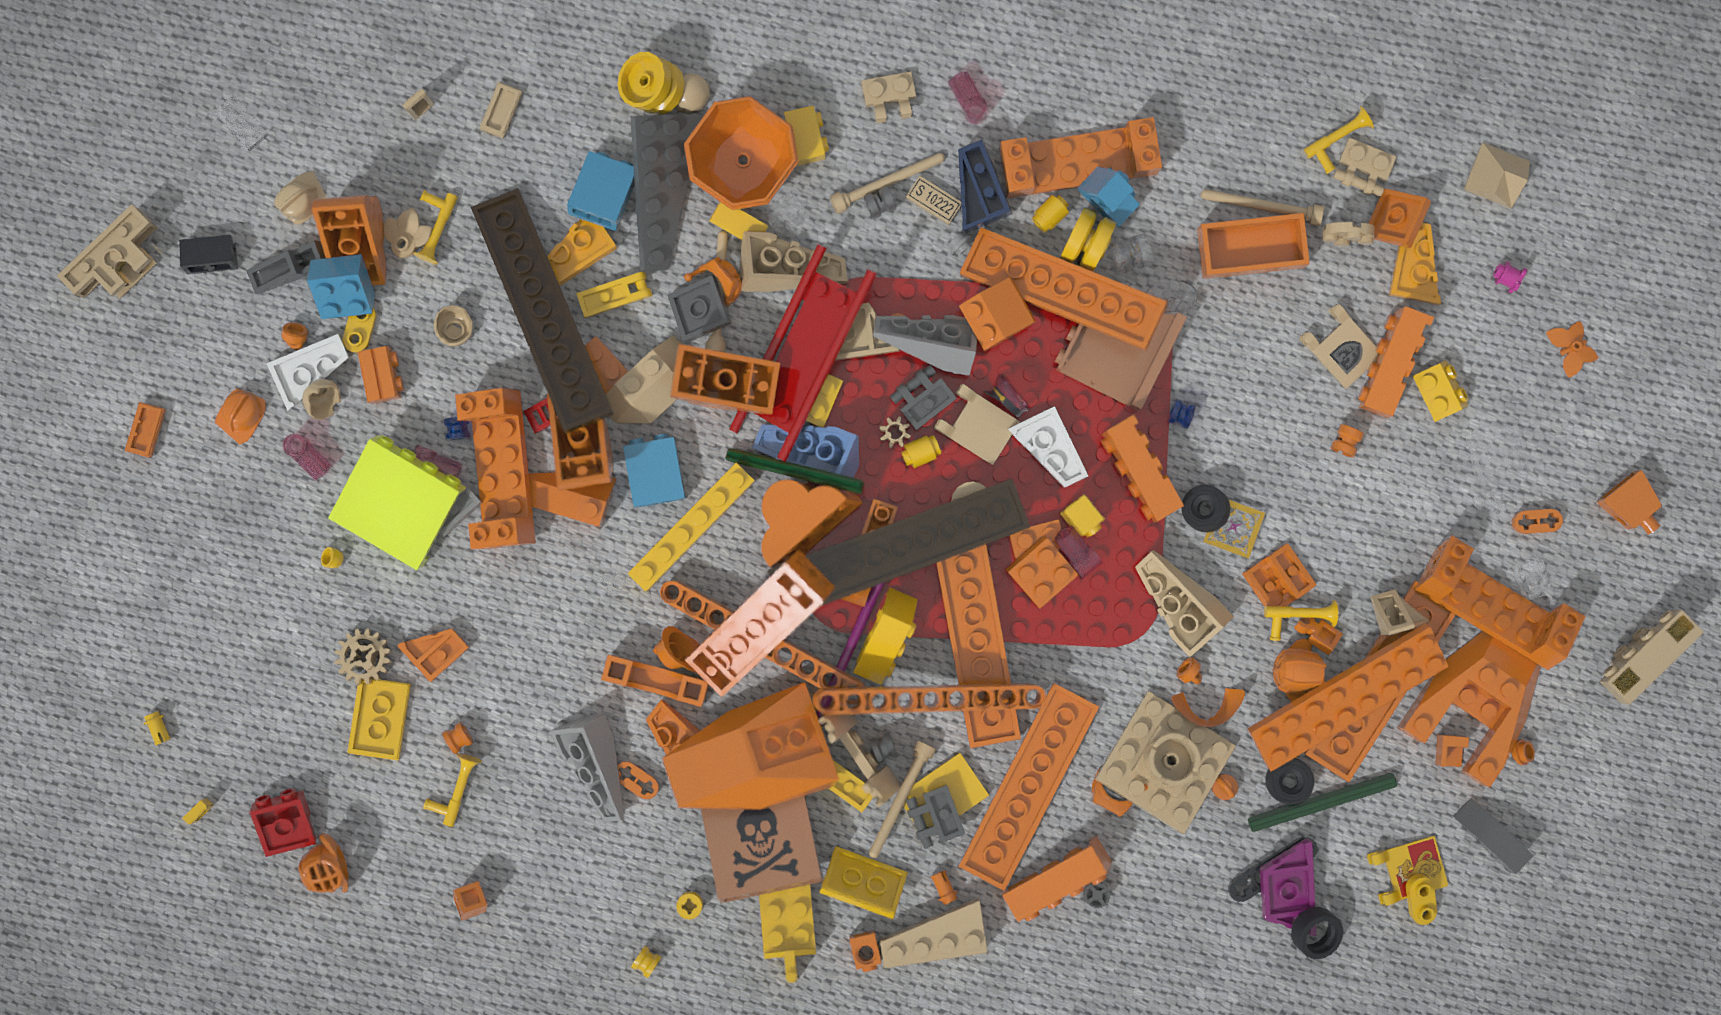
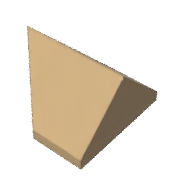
(1395, 613)

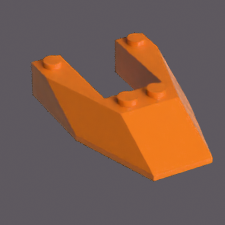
(1489, 685)

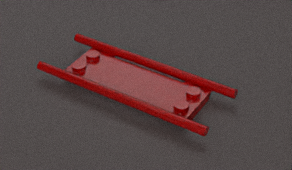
(809, 348)

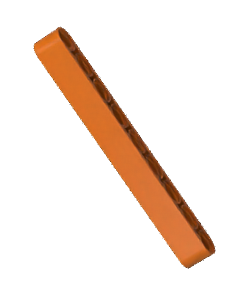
(799, 655)
(942, 698)

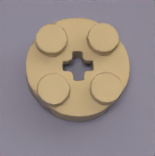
(1343, 232)

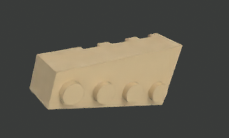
(940, 937)

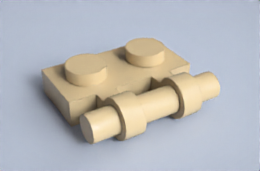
(1366, 160)

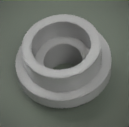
(959, 243)

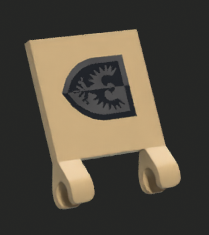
(1345, 350)

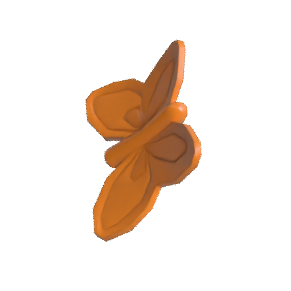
(1575, 347)

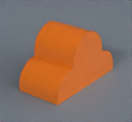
(353, 228)
(724, 380)
(582, 455)
(801, 517)

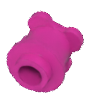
(1509, 276)

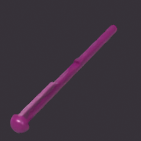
(852, 643)

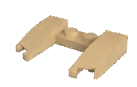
(880, 782)

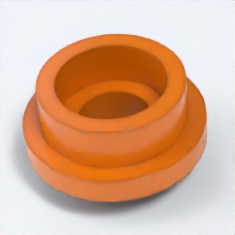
(1523, 752)

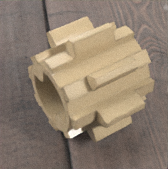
(902, 428)

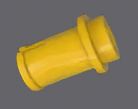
(156, 726)

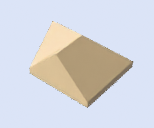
(1497, 175)

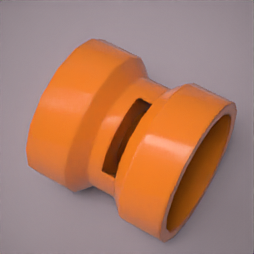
(1347, 440)

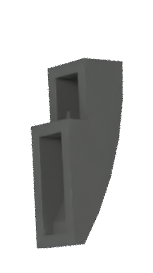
(284, 267)
(1493, 836)

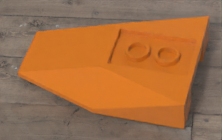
(754, 756)

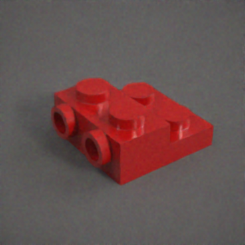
(283, 822)

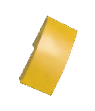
(736, 221)

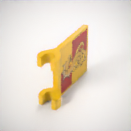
(1407, 860)

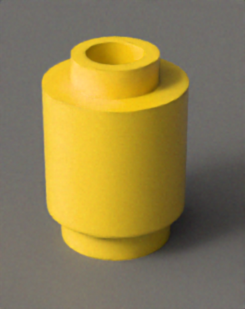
(1050, 213)
(921, 451)

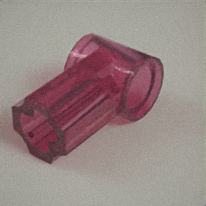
(968, 96)
(308, 458)
(445, 465)
(1080, 555)

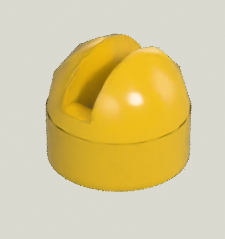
(331, 558)

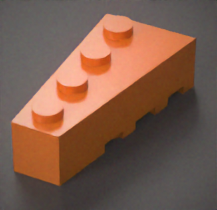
(1394, 361)
(1141, 469)
(1058, 880)

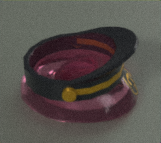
(1009, 396)

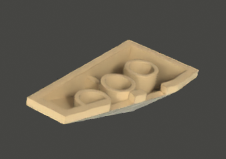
(778, 265)
(1186, 606)

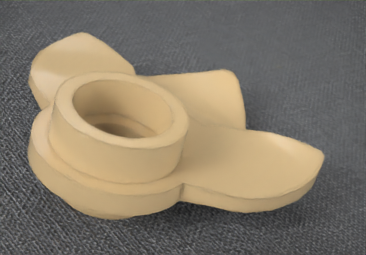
(406, 229)

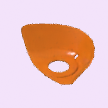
(1230, 704)

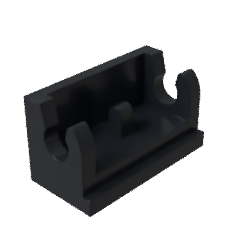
(208, 254)

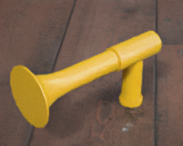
(1318, 147)
(446, 207)
(1278, 612)
(452, 809)

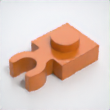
(1321, 634)

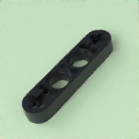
(1249, 893)

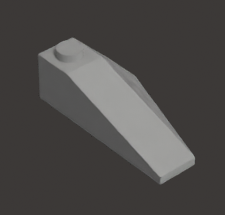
(940, 342)
(592, 751)

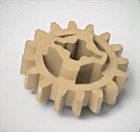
(373, 650)

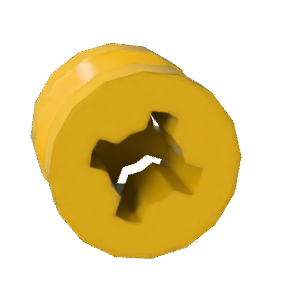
(689, 901)
(646, 961)

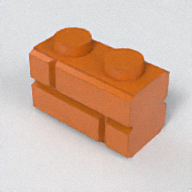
(380, 374)

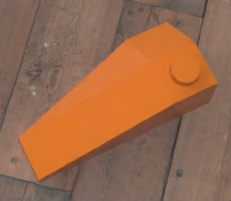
(583, 504)
(670, 727)

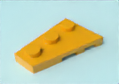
(579, 250)
(1415, 271)

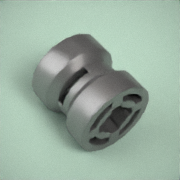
(880, 202)

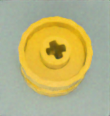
(650, 83)
(1088, 240)

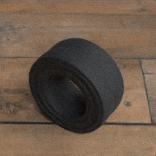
(1212, 521)
(1300, 791)

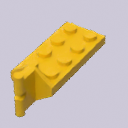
(788, 927)

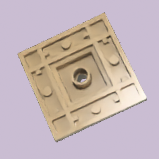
(1141, 758)

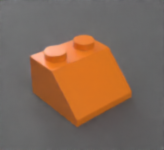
(997, 313)

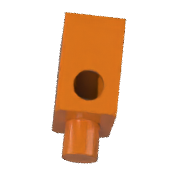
(1633, 503)

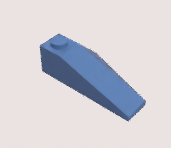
(815, 447)

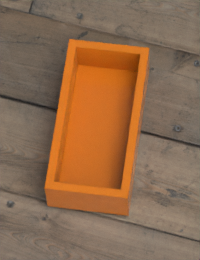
(1253, 246)

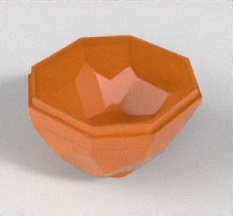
(735, 131)

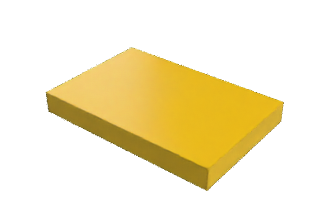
(379, 719)
(961, 781)
(863, 882)

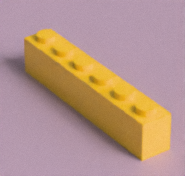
(691, 527)

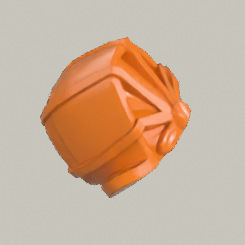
(1298, 670)
(324, 867)

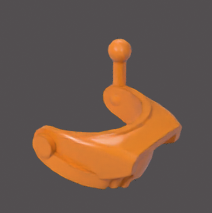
(725, 273)
(1101, 798)

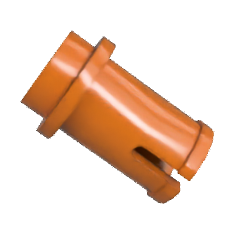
(944, 887)

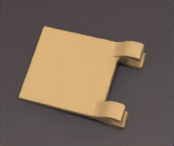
(979, 427)

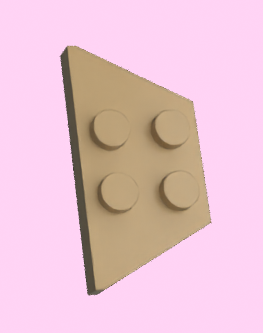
(860, 337)

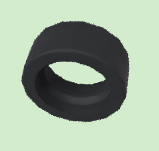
(1328, 943)

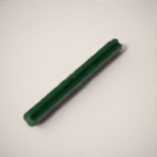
(795, 470)
(1322, 802)

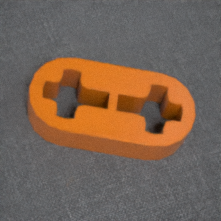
(1537, 515)
(641, 775)

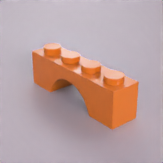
(655, 680)

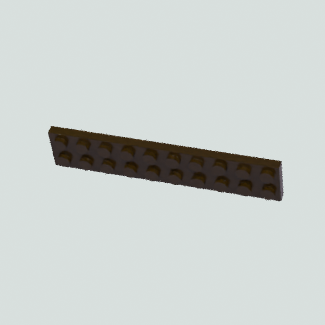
(542, 311)
(920, 540)

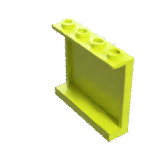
(396, 501)

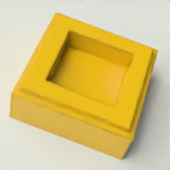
(198, 811)

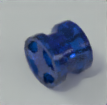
(1181, 413)
(456, 429)

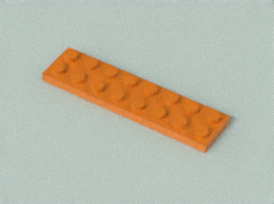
(1065, 288)
(977, 642)
(1348, 697)
(1348, 748)
(1028, 786)

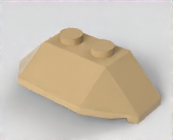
(646, 387)

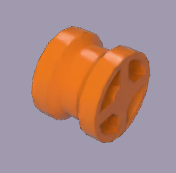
(457, 738)

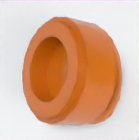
(294, 335)
(1189, 671)
(1225, 787)

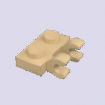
(889, 90)

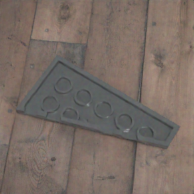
(660, 182)

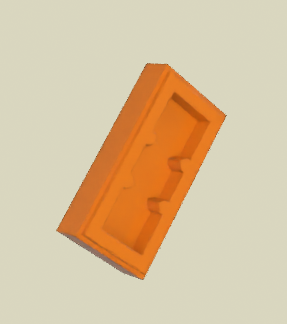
(145, 430)

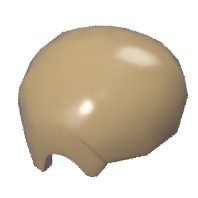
(695, 94)
(448, 333)
(320, 398)

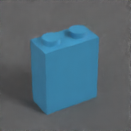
(602, 190)
(654, 471)

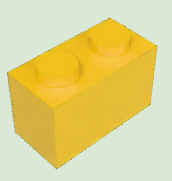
(808, 140)
(1083, 517)

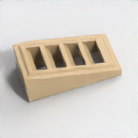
(418, 104)

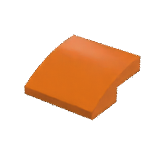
(1279, 578)

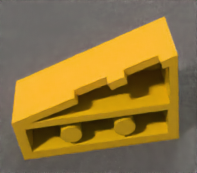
(887, 637)

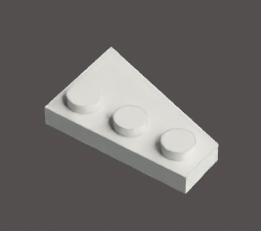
(299, 369)
(1051, 445)

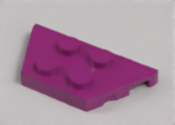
(1288, 885)

